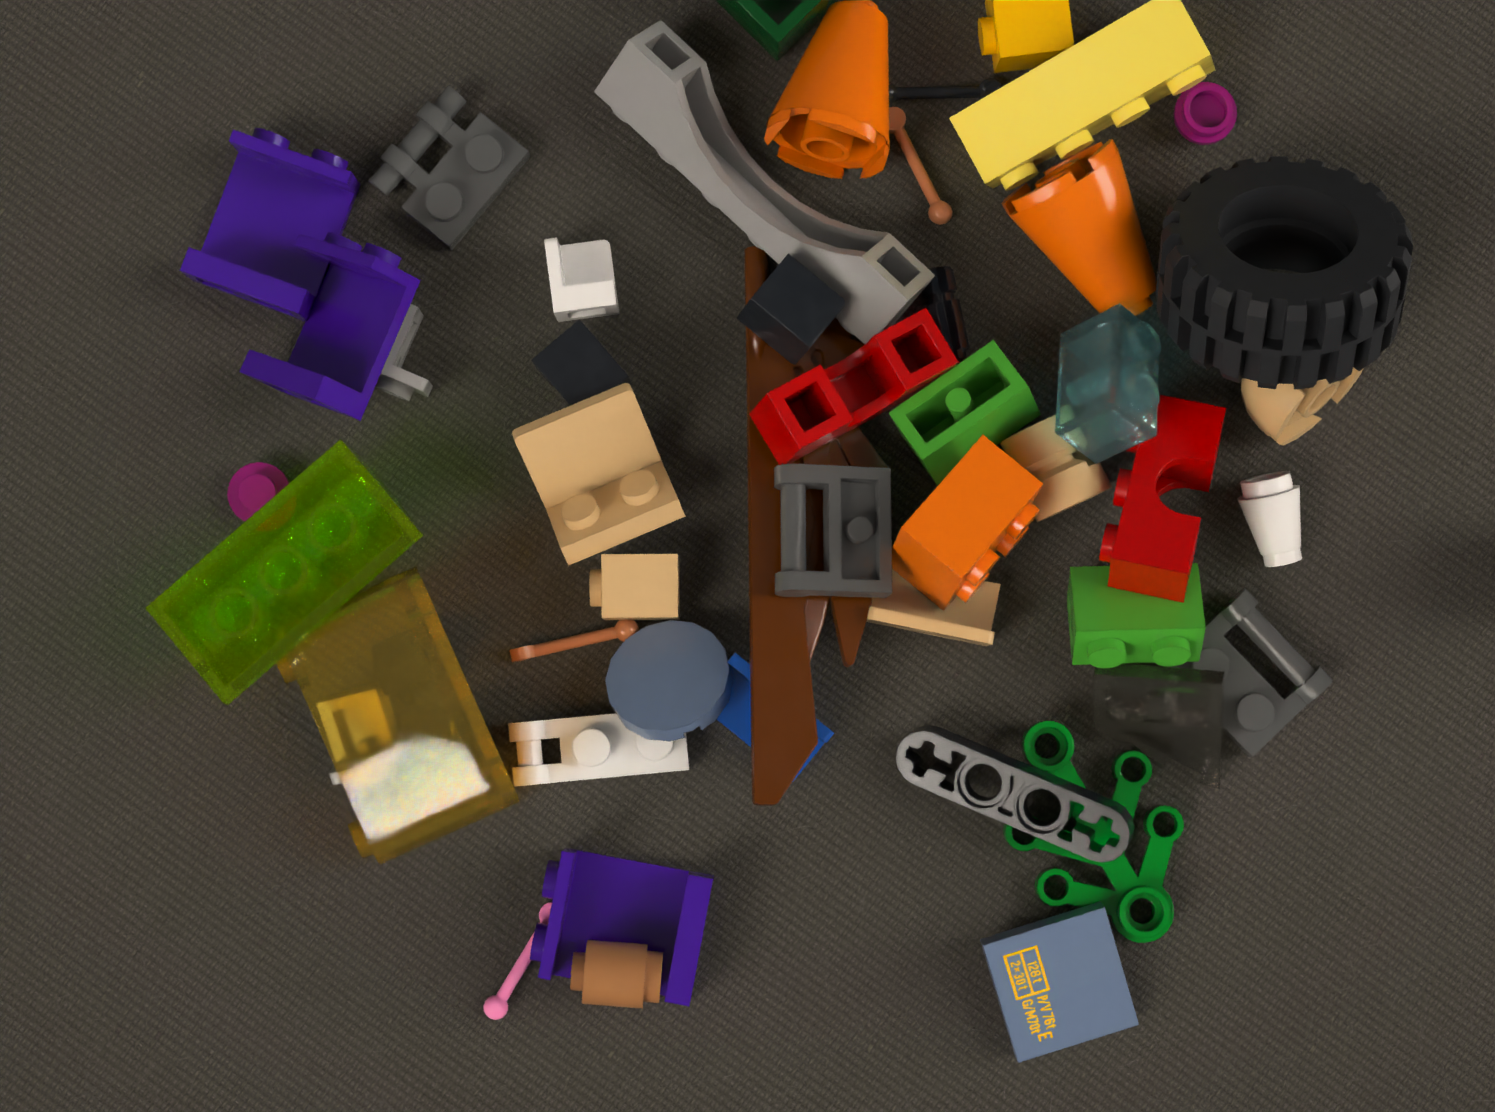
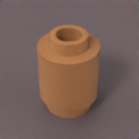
(617, 974)

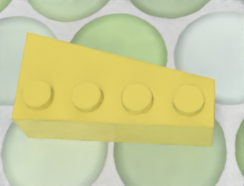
(1082, 92)

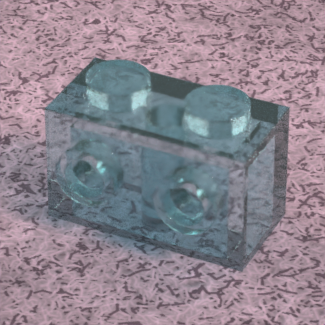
(1108, 384)

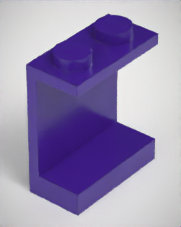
(262, 211)
(346, 330)
(627, 903)

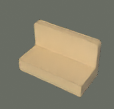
(915, 612)

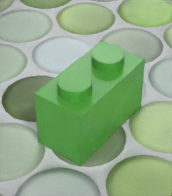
(959, 407)
(1130, 627)

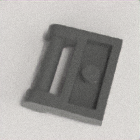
(854, 531)
(1251, 705)

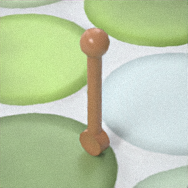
(939, 211)
(622, 631)

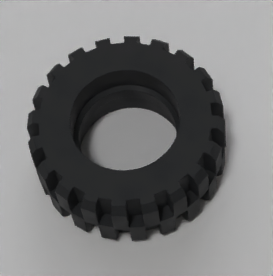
(1272, 324)

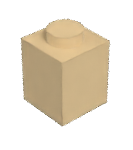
(636, 587)

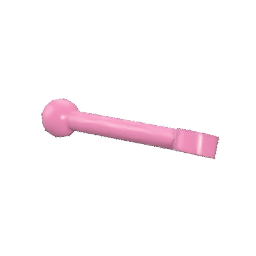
(496, 1005)

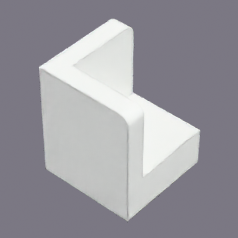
(581, 279)

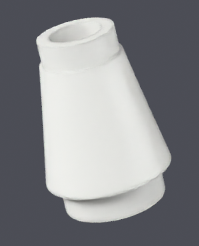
(1273, 516)

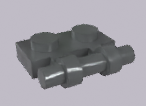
(465, 178)

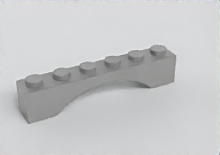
(671, 103)

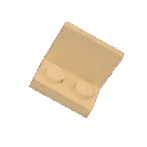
(598, 473)

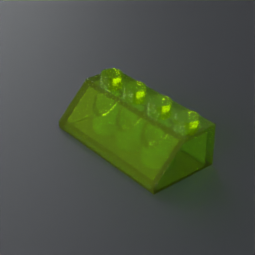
(284, 571)

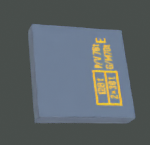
(1059, 981)

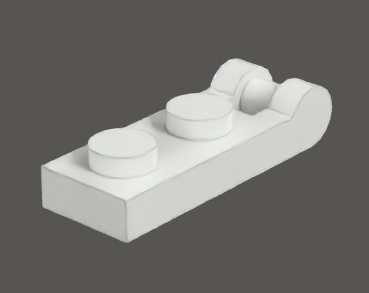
(591, 750)

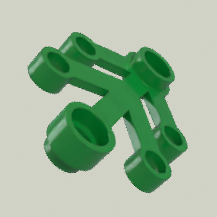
(1119, 871)

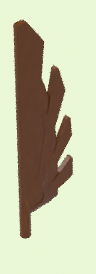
(788, 628)

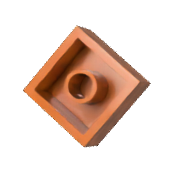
(962, 523)

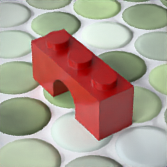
(854, 390)
(1152, 544)

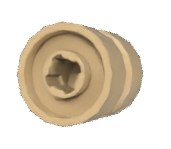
(1063, 470)

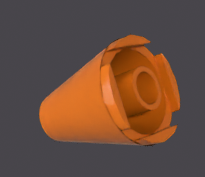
(838, 96)
(1089, 228)

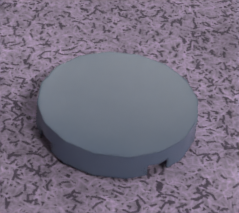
(669, 680)

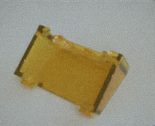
(399, 719)

